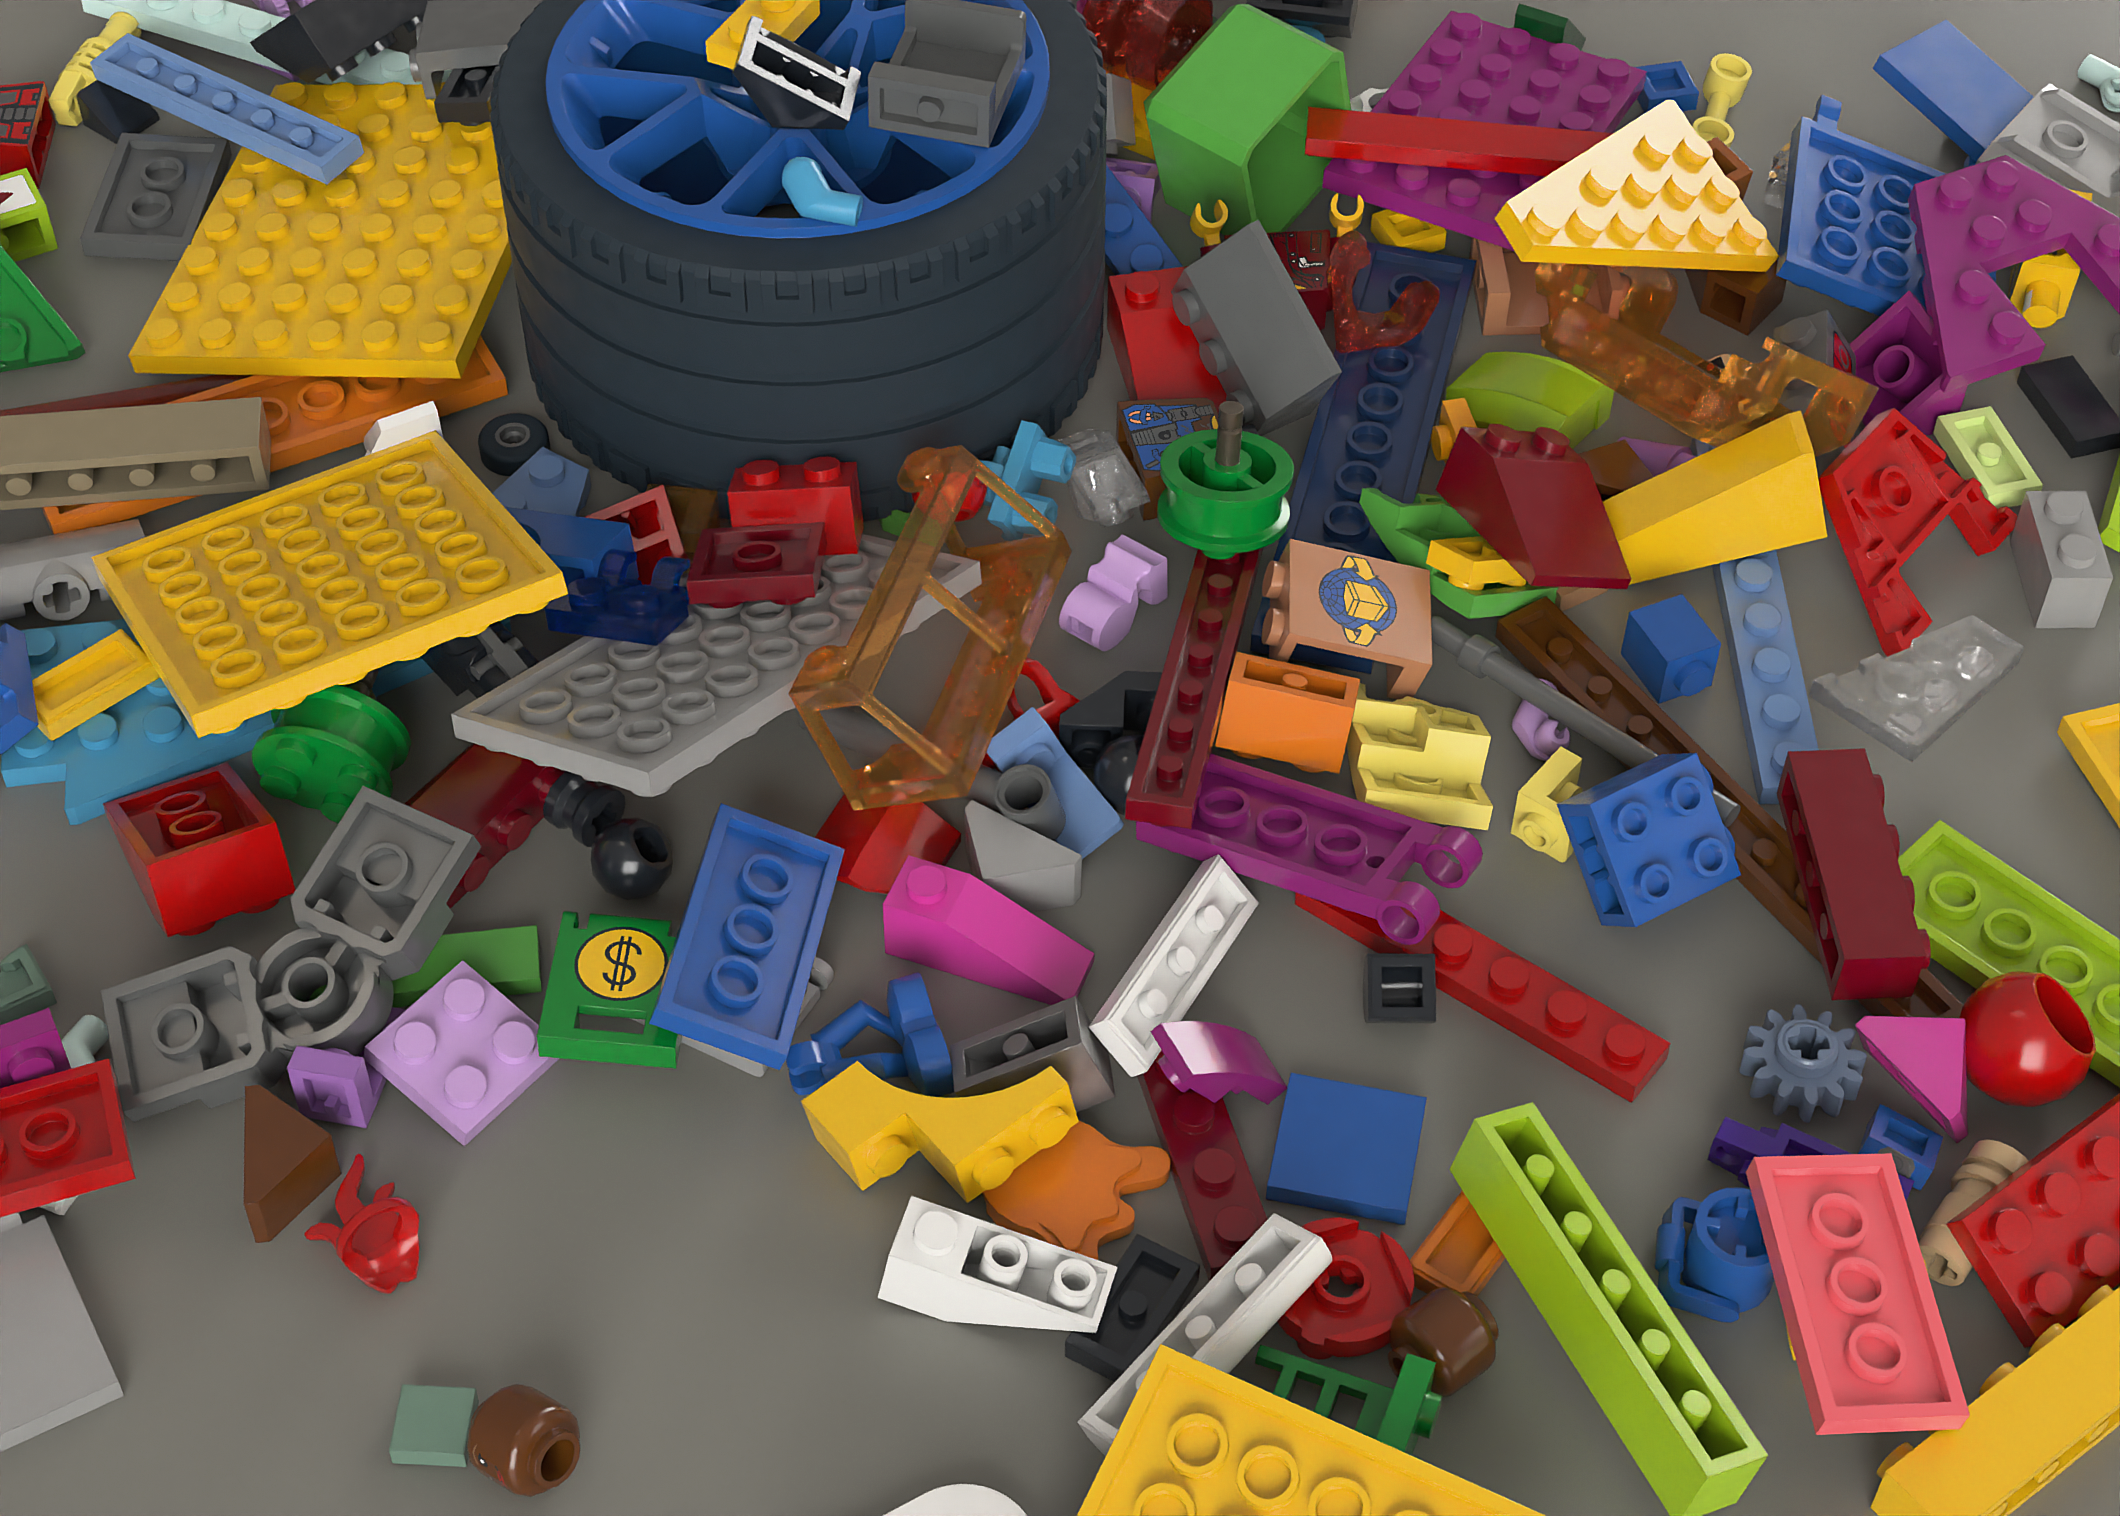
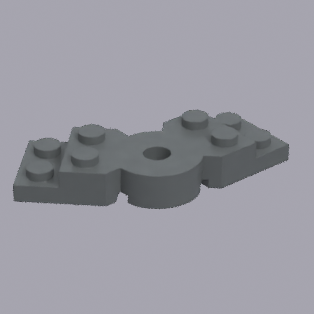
(233, 1021)

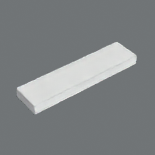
(1174, 964)

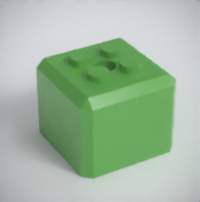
(1237, 120)

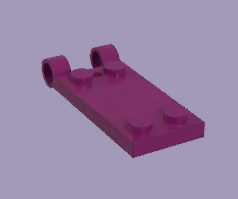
(1321, 845)

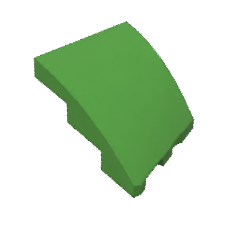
(1407, 535)

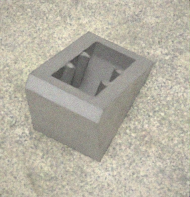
(1020, 861)

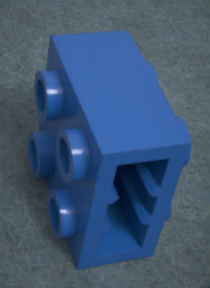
(1649, 839)

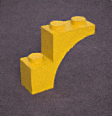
(967, 1139)

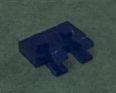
(623, 607)

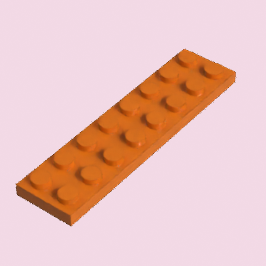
(314, 419)

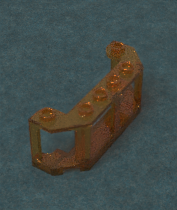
(1678, 383)

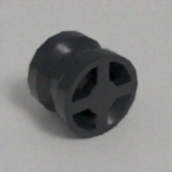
(582, 806)

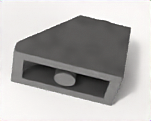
(1030, 1044)

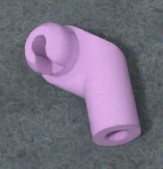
(1537, 731)

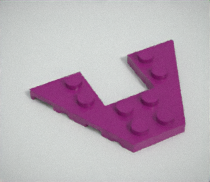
(1987, 222)

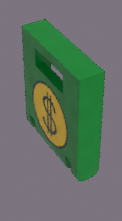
(612, 973)

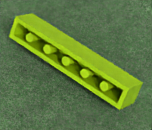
(1607, 1313)

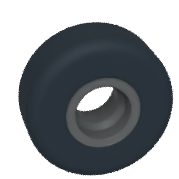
(497, 437)

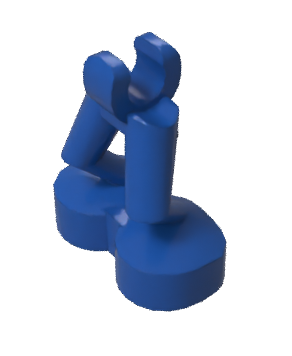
(909, 1023)

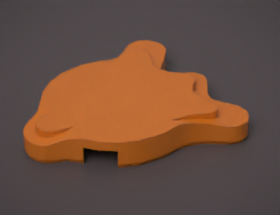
(1075, 1190)

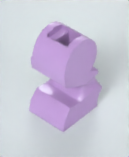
(1107, 603)

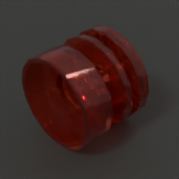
(1146, 35)

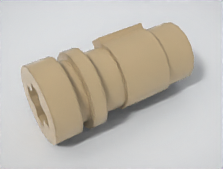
(1981, 1171)

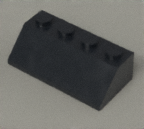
(331, 32)

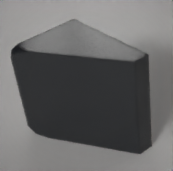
(114, 111)

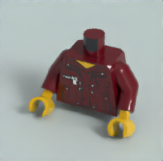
(1301, 252)

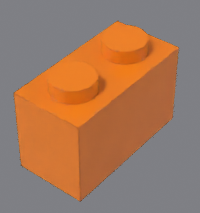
(1287, 713)

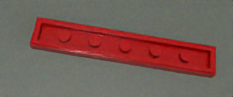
(1443, 142)

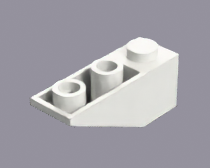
(990, 1274)

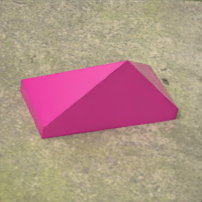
(1926, 1061)

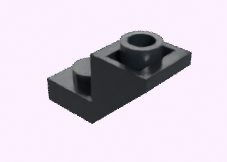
(1105, 713)

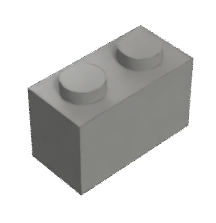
(2061, 559)

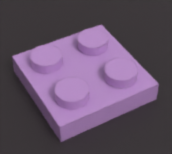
(460, 1053)

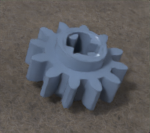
(1802, 1063)

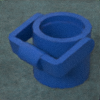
(1723, 1260)

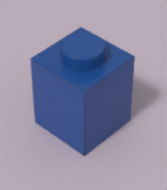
(1670, 648)

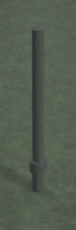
(1484, 659)

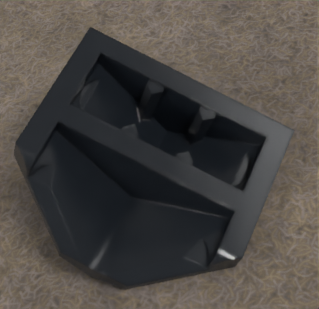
(793, 83)

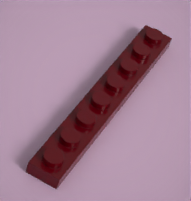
(1192, 691)

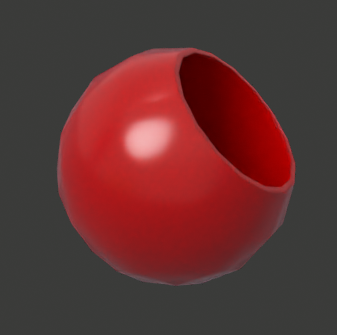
(2026, 1039)

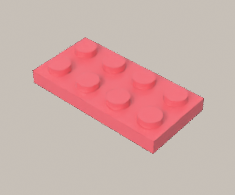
(1856, 1294)

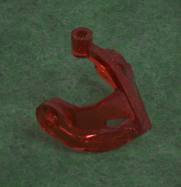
(1367, 330)

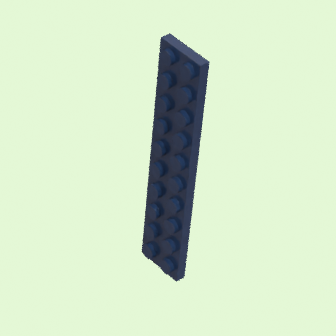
(1375, 421)

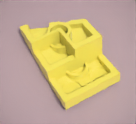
(1419, 760)

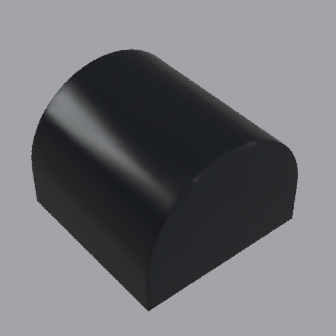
(1399, 988)

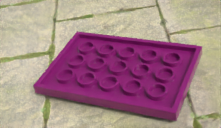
(1490, 76)

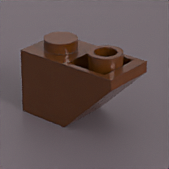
(1737, 297)

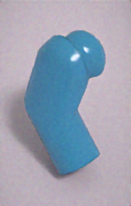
(813, 196)

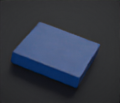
(1346, 1148)

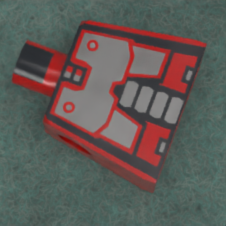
(25, 128)

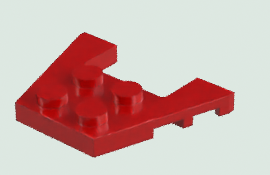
(1885, 502)

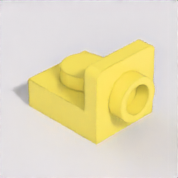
(1536, 809)

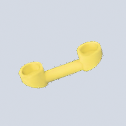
(1722, 89)

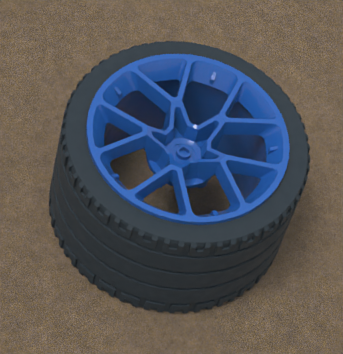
(715, 338)

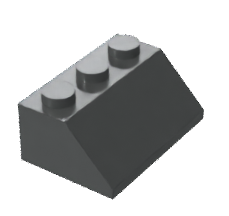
(1255, 330)

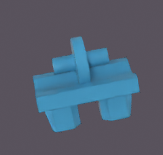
(1023, 468)

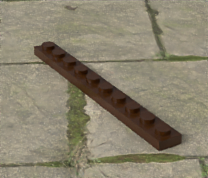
(1580, 670)

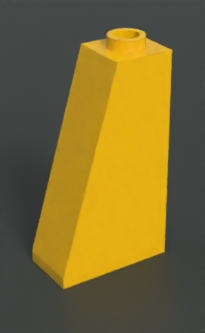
(1723, 504)

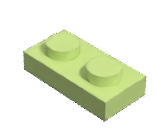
(1985, 450)

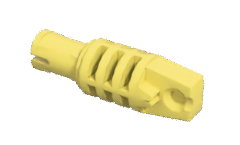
(79, 72)

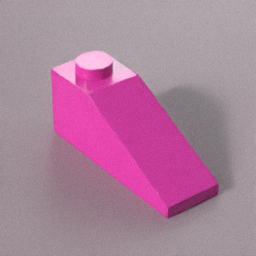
(979, 934)

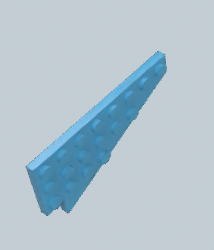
(138, 738)

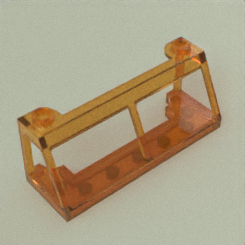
(1014, 595)

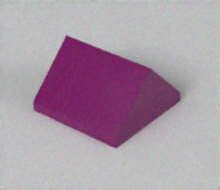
(1905, 366)

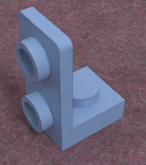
(1088, 814)

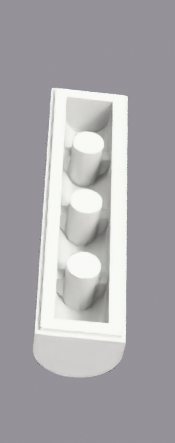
(1225, 1315)

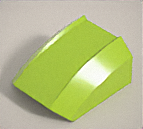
(1533, 393)

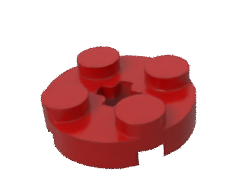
(1357, 1323)

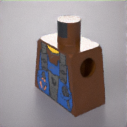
(1150, 426)

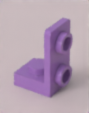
(336, 1084)

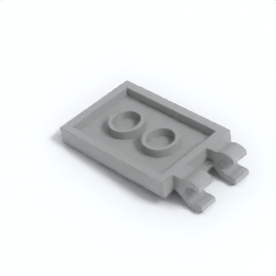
(47, 1341)

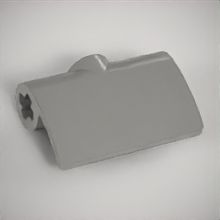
(58, 570)

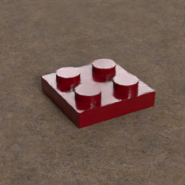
(757, 564)

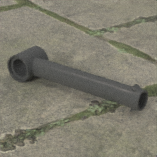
(1001, 792)

